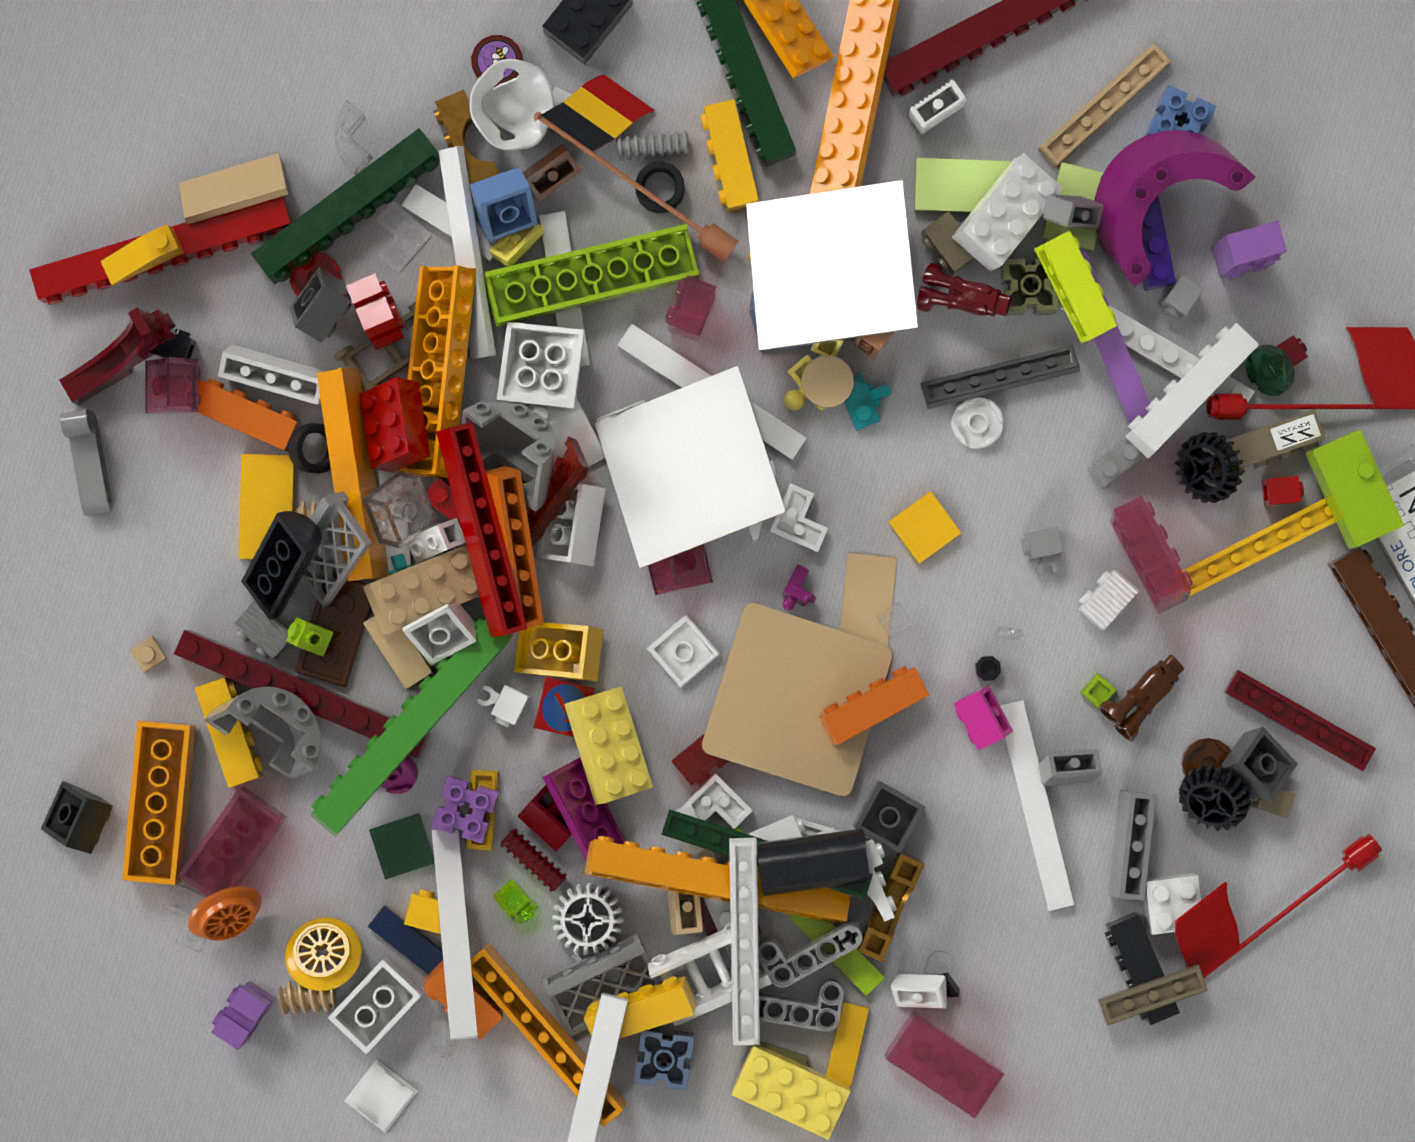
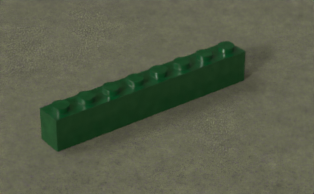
(748, 79)
(347, 206)

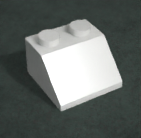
(442, 632)

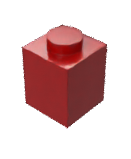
(1282, 490)

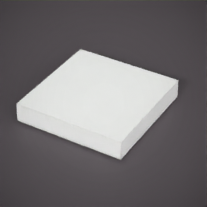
(683, 651)

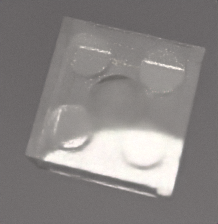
(399, 509)

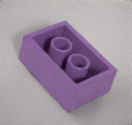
(1249, 249)

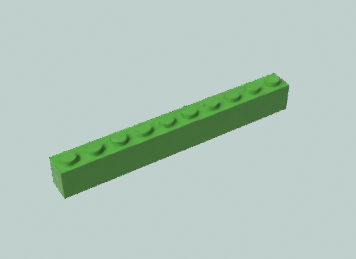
(406, 730)

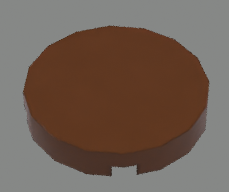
(1204, 752)

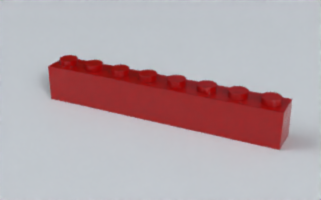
(481, 530)

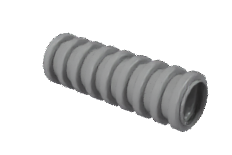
(652, 145)

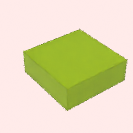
(1098, 690)

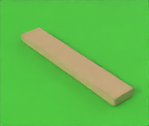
(1104, 105)

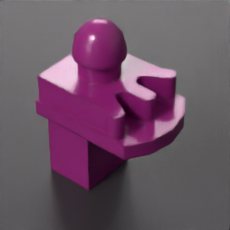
(794, 592)

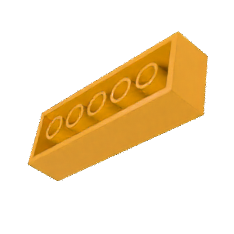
(159, 802)

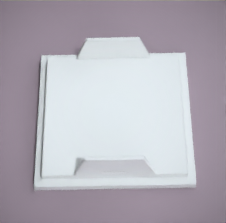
(381, 1096)

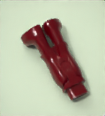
(962, 294)

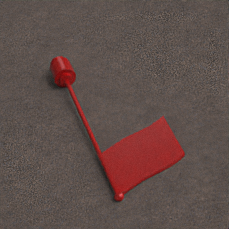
(1386, 367)
(1209, 929)

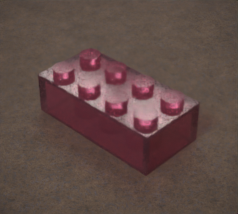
(1151, 554)
(232, 843)
(943, 1064)

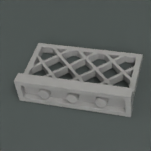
(327, 519)
(589, 969)

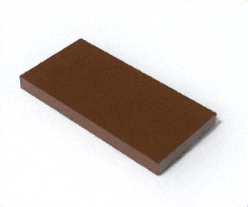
(346, 620)

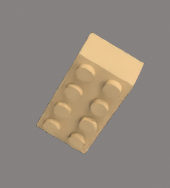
(422, 589)

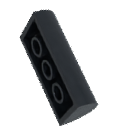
(281, 561)
(813, 862)

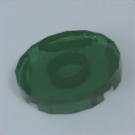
(1270, 370)

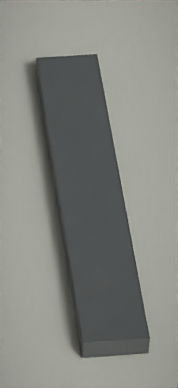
(1000, 377)

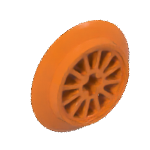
(225, 913)

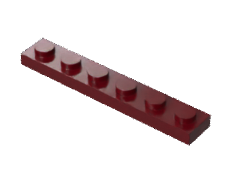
(1299, 720)

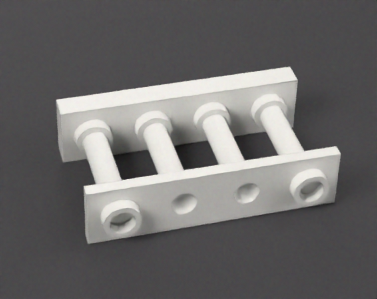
(706, 997)

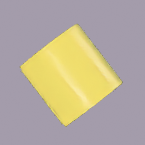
(828, 347)

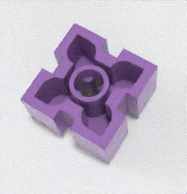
(474, 823)
(241, 1018)

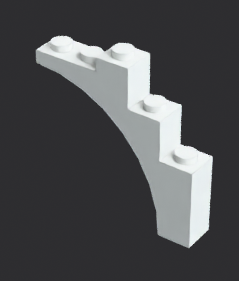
(794, 828)

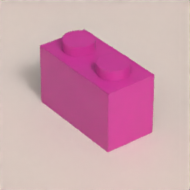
(983, 717)

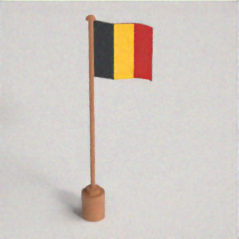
(597, 117)

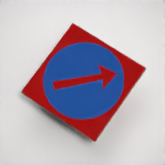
(551, 710)

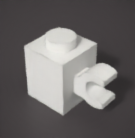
(508, 704)

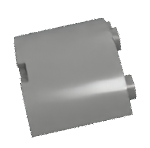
(516, 440)
(281, 717)

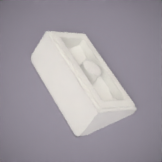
(919, 991)

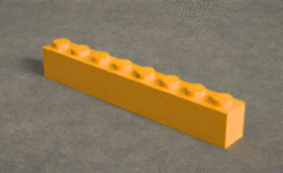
(538, 1025)

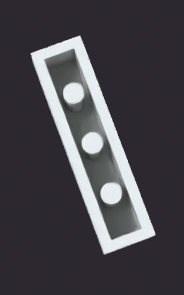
(270, 373)

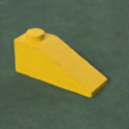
(142, 254)

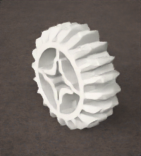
(575, 918)

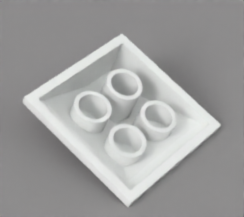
(540, 365)

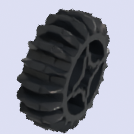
(1195, 467)
(1214, 797)

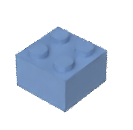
(503, 204)

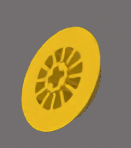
(326, 980)

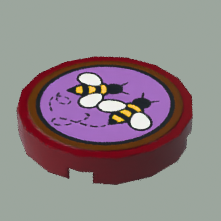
(493, 50)

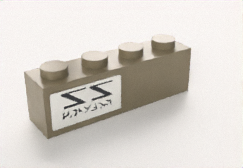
(1278, 439)

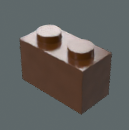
(551, 172)

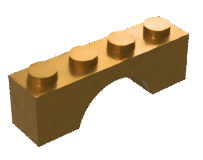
(455, 115)
(899, 884)

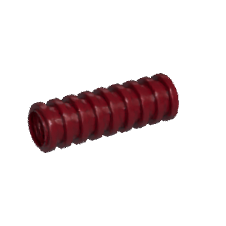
(533, 860)

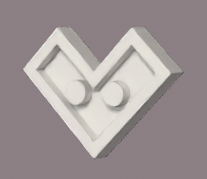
(793, 524)
(719, 797)

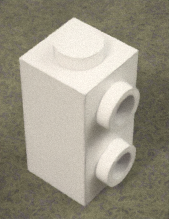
(436, 540)

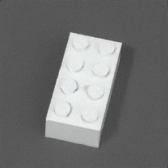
(1006, 212)

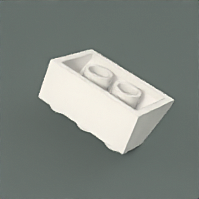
(576, 529)

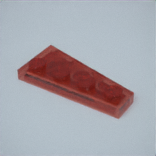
(567, 475)

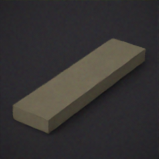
(1152, 994)

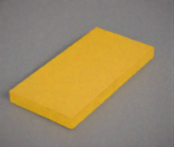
(264, 492)

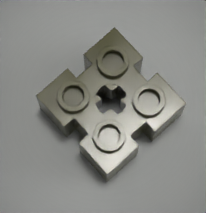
(1041, 299)

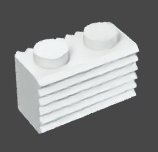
(937, 107)
(1107, 599)

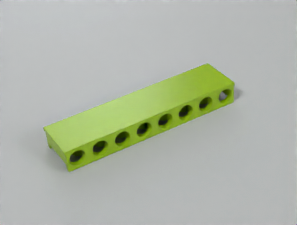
(590, 275)

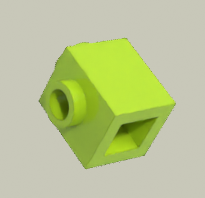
(309, 636)

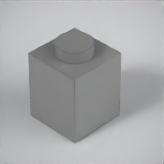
(1181, 297)

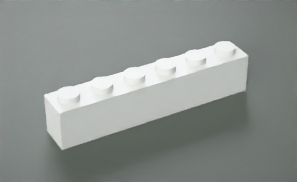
(1192, 390)

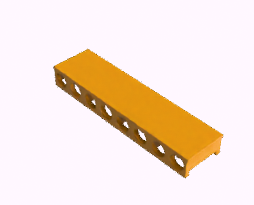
(440, 353)
(350, 461)

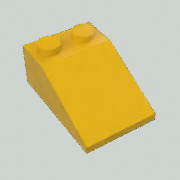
(559, 651)

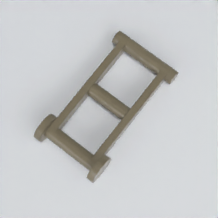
(347, 355)

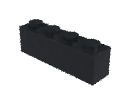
(1137, 959)

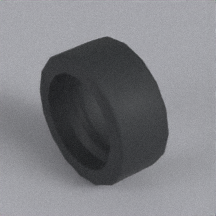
(673, 172)
(295, 449)

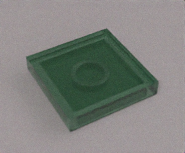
(402, 846)

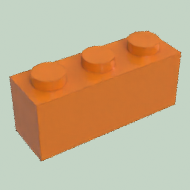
(486, 1010)

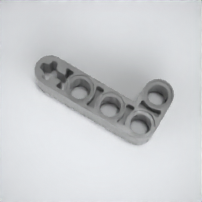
(88, 460)
(813, 949)
(814, 1009)

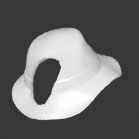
(511, 104)

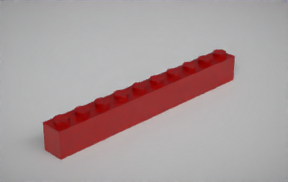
(198, 239)

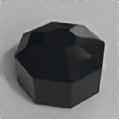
(987, 668)

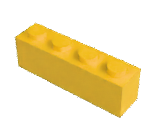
(730, 155)
(235, 749)
(651, 1006)

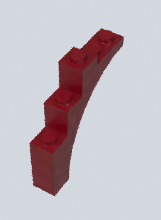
(115, 361)

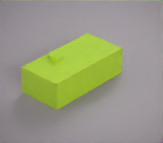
(1354, 489)

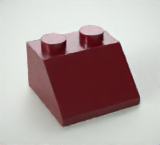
(545, 819)

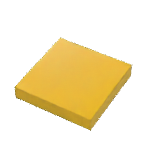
(924, 527)

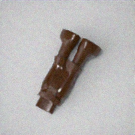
(1145, 695)

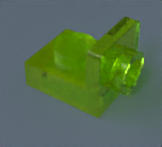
(515, 902)

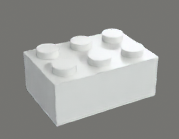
(376, 1005)

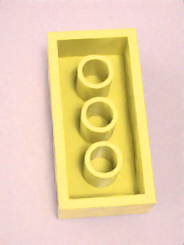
(608, 745)
(791, 1091)

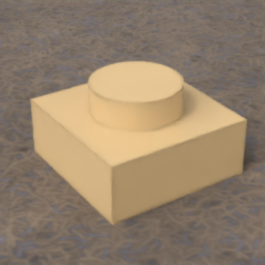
(148, 654)

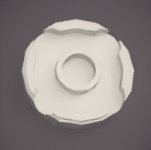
(977, 423)

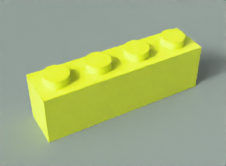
(1076, 287)

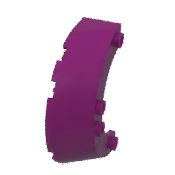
(1141, 175)

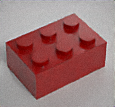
(394, 425)

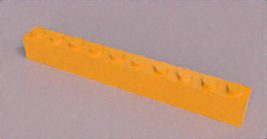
(702, 879)

